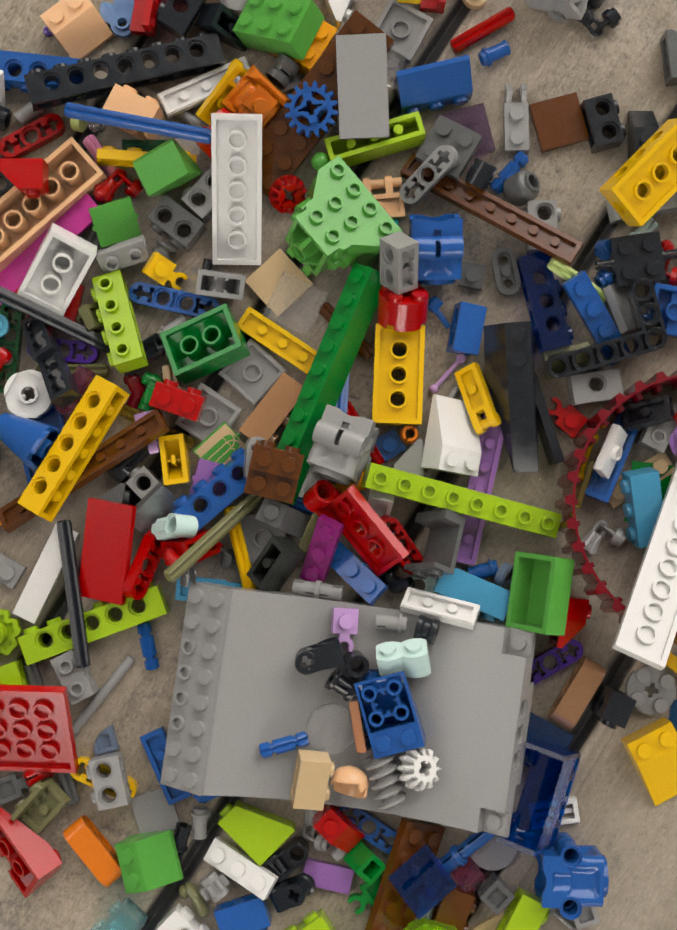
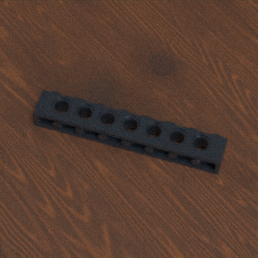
(140, 76)

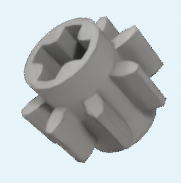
(214, 886)

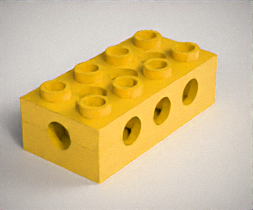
(650, 171)
(385, 386)

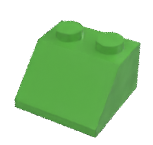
(148, 861)

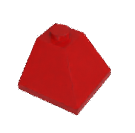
(578, 612)

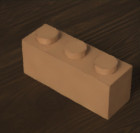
(273, 409)

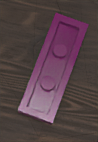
(321, 549)

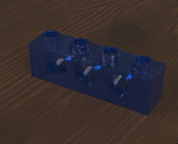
(532, 291)

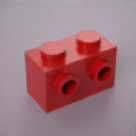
(178, 401)

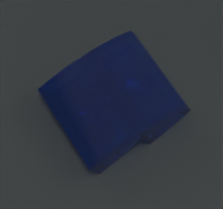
(422, 881)

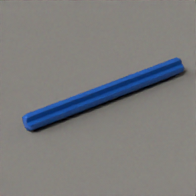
(137, 123)

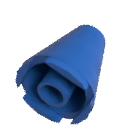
(27, 438)

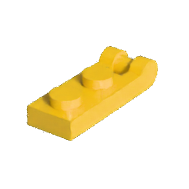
(225, 85)
(477, 398)

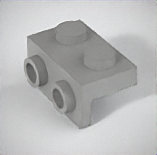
(123, 254)

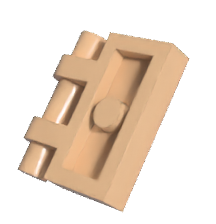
(389, 201)

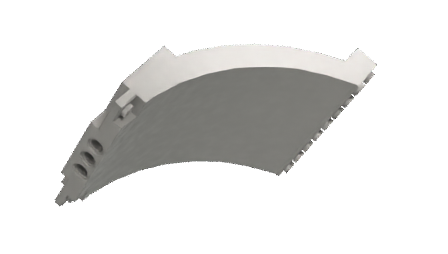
(243, 690)

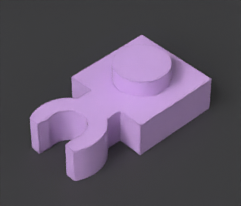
(345, 622)

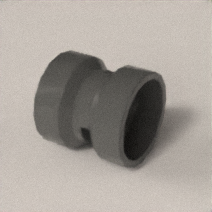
(282, 71)

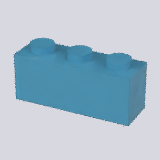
(642, 503)
(472, 589)

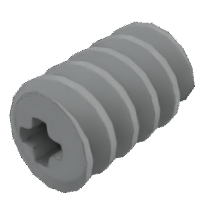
(386, 780)

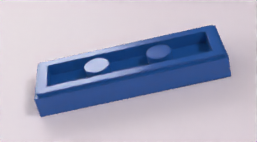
(154, 746)

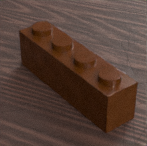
(455, 908)

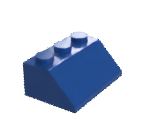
(434, 85)

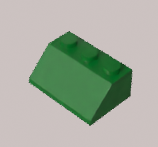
(204, 344)

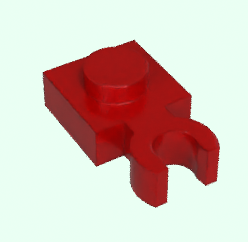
(568, 419)

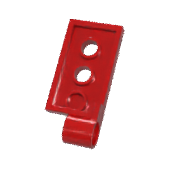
(351, 510)

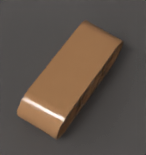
(577, 692)

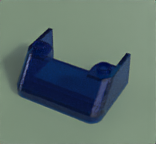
(542, 798)

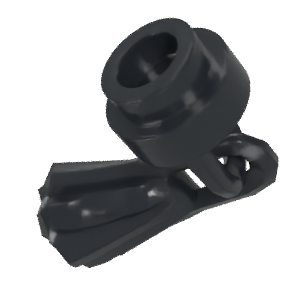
(610, 17)

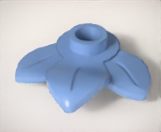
(117, 13)

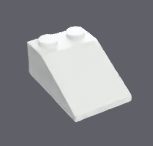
(57, 269)
(451, 439)

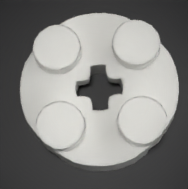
(15, 395)

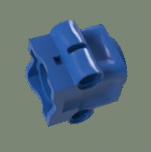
(439, 247)
(571, 877)

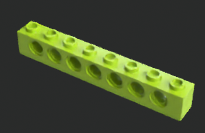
(461, 500)

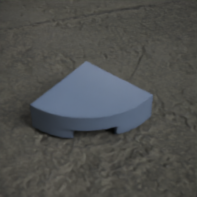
(106, 741)

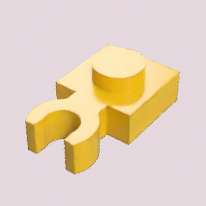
(161, 270)

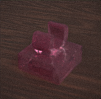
(468, 875)

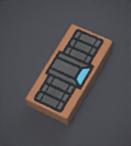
(360, 732)

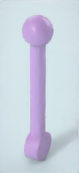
(460, 359)

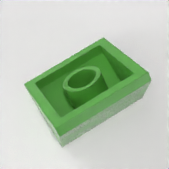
(165, 168)

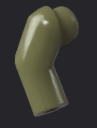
(198, 901)

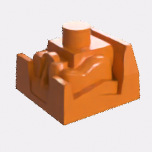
(256, 95)

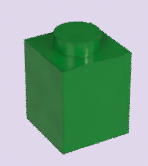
(364, 863)

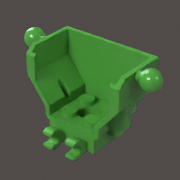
(337, 221)

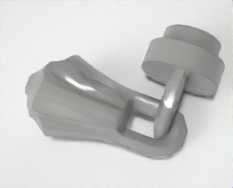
(593, 539)
(320, 842)

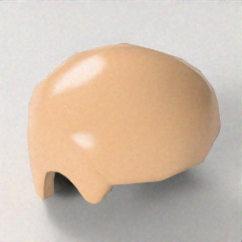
(350, 781)

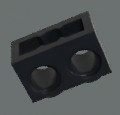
(597, 123)

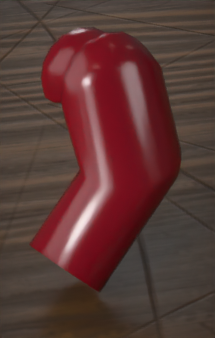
(136, 388)

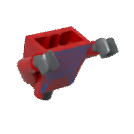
(174, 548)

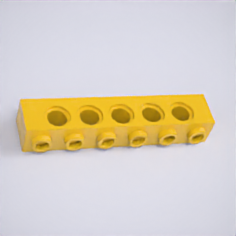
(73, 448)

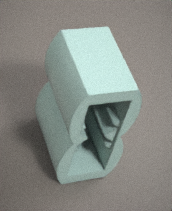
(408, 655)

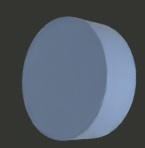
(504, 575)

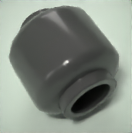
(521, 188)

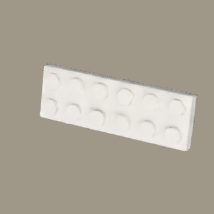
(236, 188)

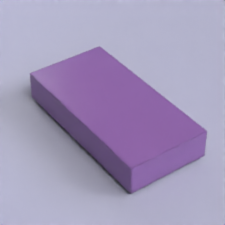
(329, 875)

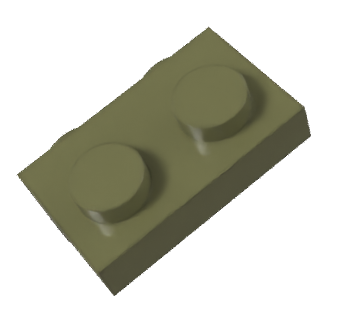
(41, 805)

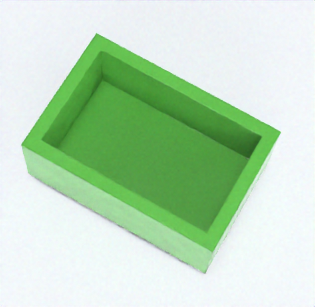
(279, 26)
(540, 593)

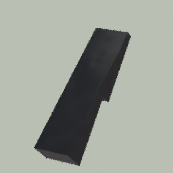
(52, 364)

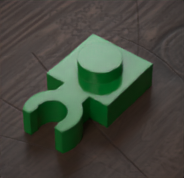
(366, 896)

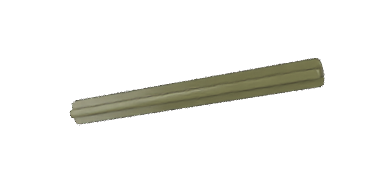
(209, 539)

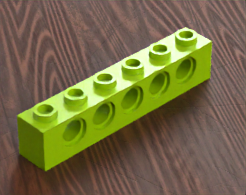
(36, 650)

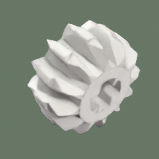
(419, 769)

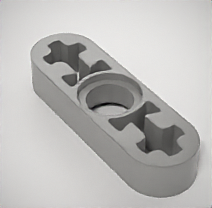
(436, 156)

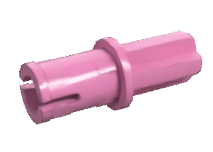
(92, 144)

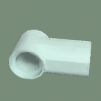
(175, 527)

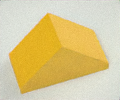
(174, 459)

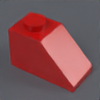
(27, 174)
(337, 828)

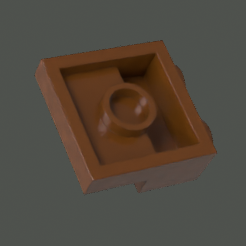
(274, 471)

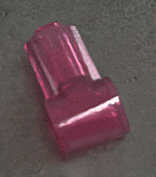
(83, 378)

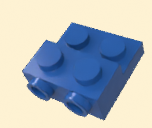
(667, 301)

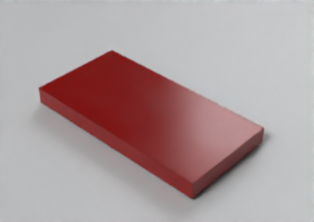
(106, 550)

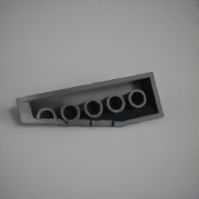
(513, 389)

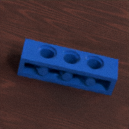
(13, 60)
(203, 489)

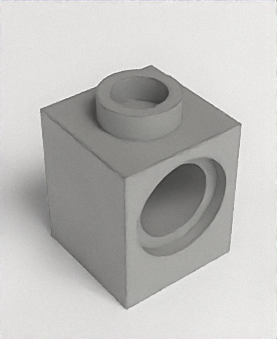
(135, 477)

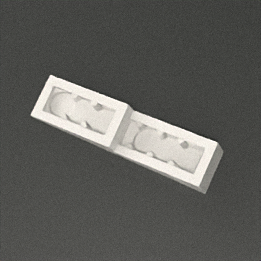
(42, 580)

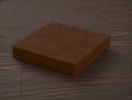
(558, 122)

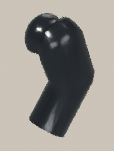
(396, 584)

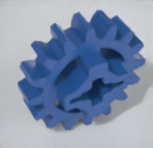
(299, 112)

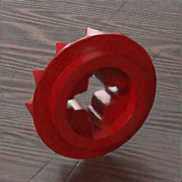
(277, 194)

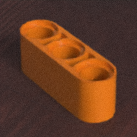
(93, 850)

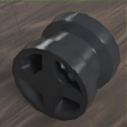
(427, 629)

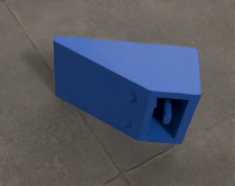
(390, 714)

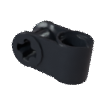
(480, 174)
(324, 655)
(347, 676)
(284, 861)
(292, 891)

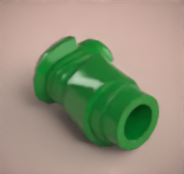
(149, 380)

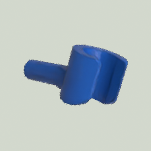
(433, 306)

